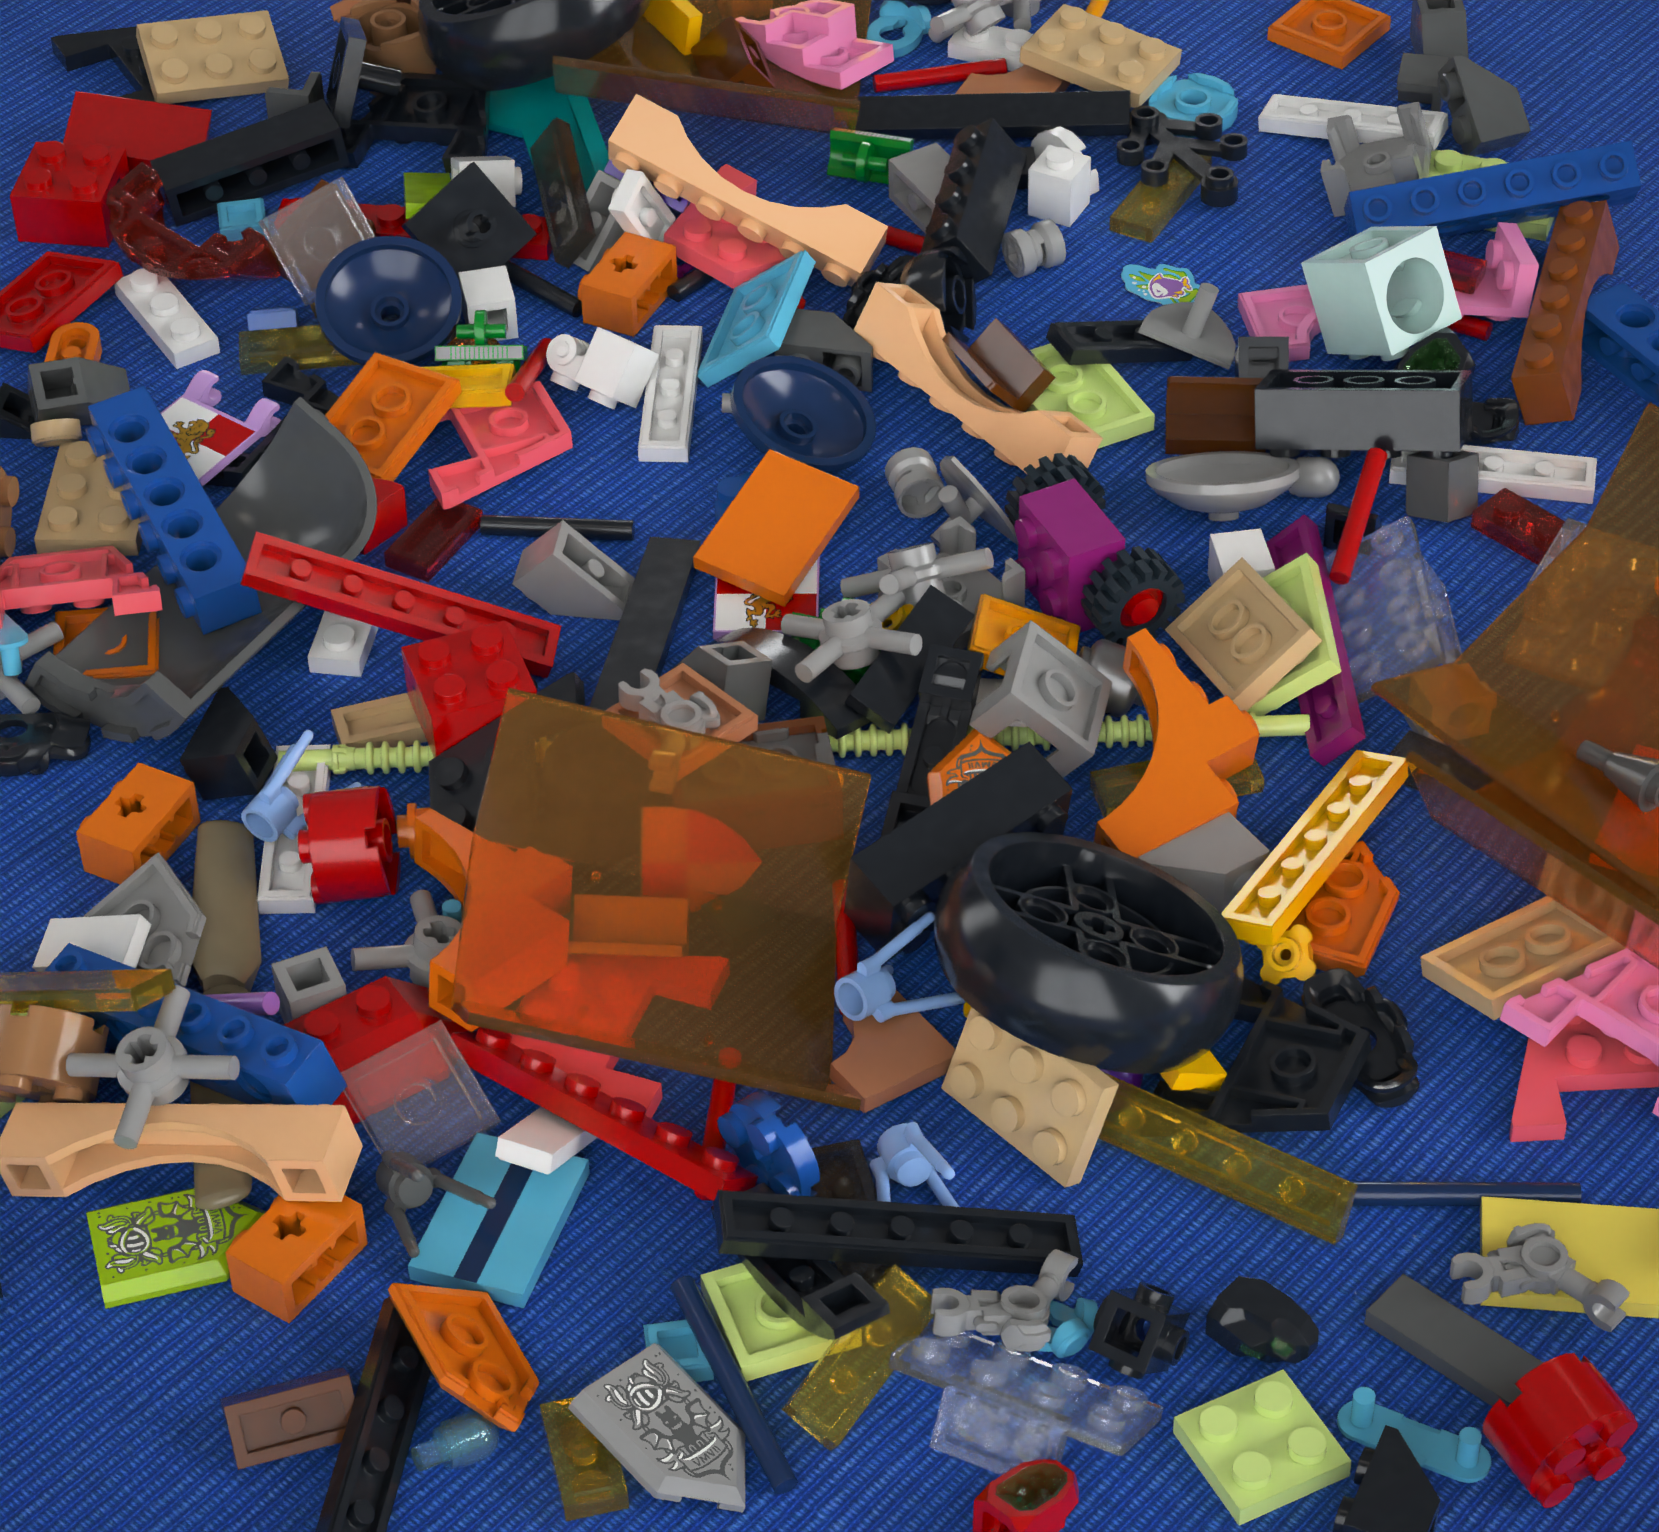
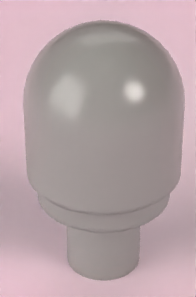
(1317, 477)

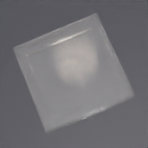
(314, 233)
(419, 1096)

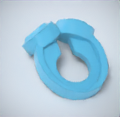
(895, 15)
(1073, 1329)

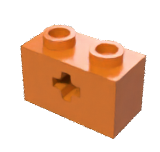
(628, 284)
(138, 819)
(295, 1252)

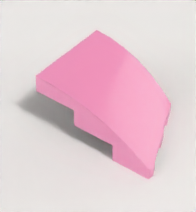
(818, 43)

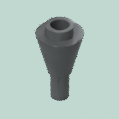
(1632, 774)

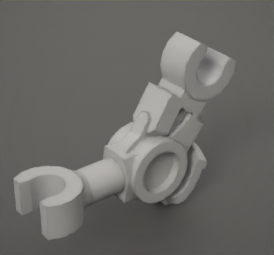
(669, 707)
(1540, 1265)
(1016, 1315)

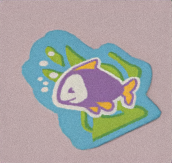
(1160, 285)

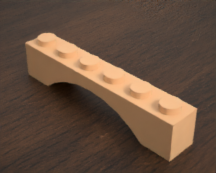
(835, 236)
(909, 336)
(291, 1148)

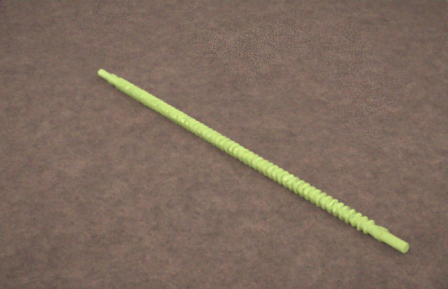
(345, 758)

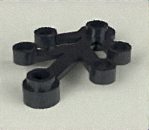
(1152, 127)

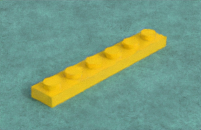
(1314, 847)

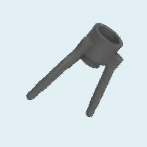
(410, 1185)

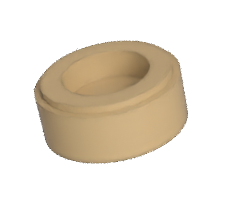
(52, 432)

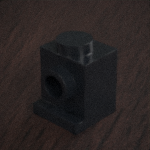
(1260, 355)

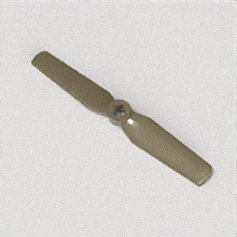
(224, 964)

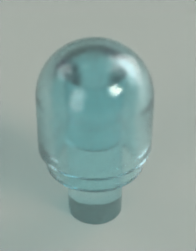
(458, 1443)

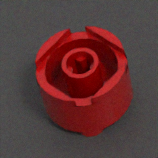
(350, 844)
(1561, 1428)

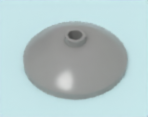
(1222, 481)

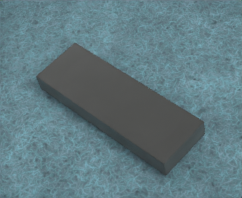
(1450, 1341)

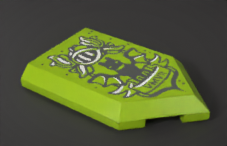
(163, 1245)

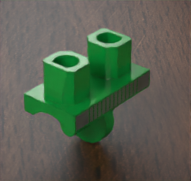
(864, 154)
(481, 351)

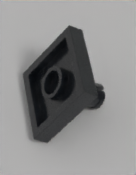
(351, 73)
(470, 223)

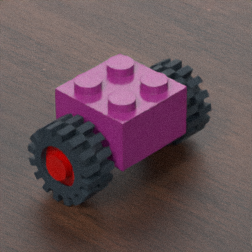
(1079, 557)

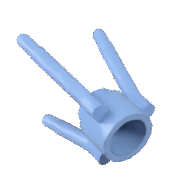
(275, 805)
(872, 987)
(910, 1161)

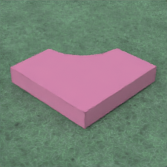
(1281, 314)

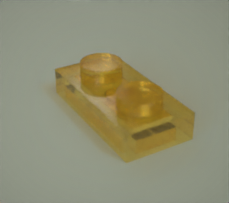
(584, 1469)

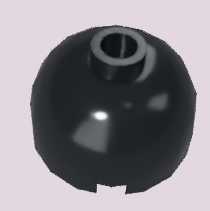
(940, 280)

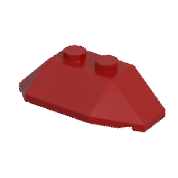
(370, 1022)

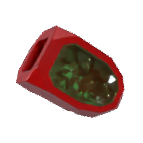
(1027, 1499)

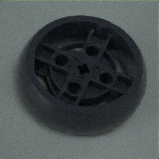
(514, 41)
(1088, 952)

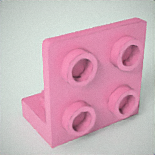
(1508, 278)

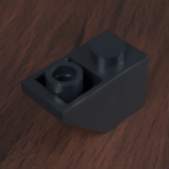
(228, 751)
(1391, 1492)

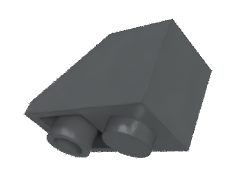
(1439, 28)
(1482, 106)
(830, 342)
(71, 385)
(735, 670)

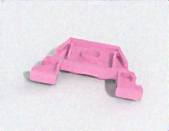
(1612, 994)

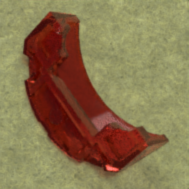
(144, 239)

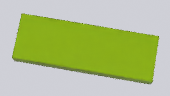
(421, 188)

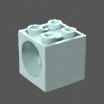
(1382, 291)

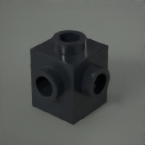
(1121, 1333)

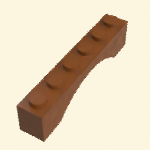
(1550, 351)

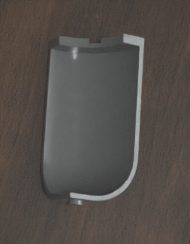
(301, 490)

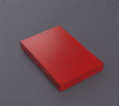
(140, 126)
(50, 296)

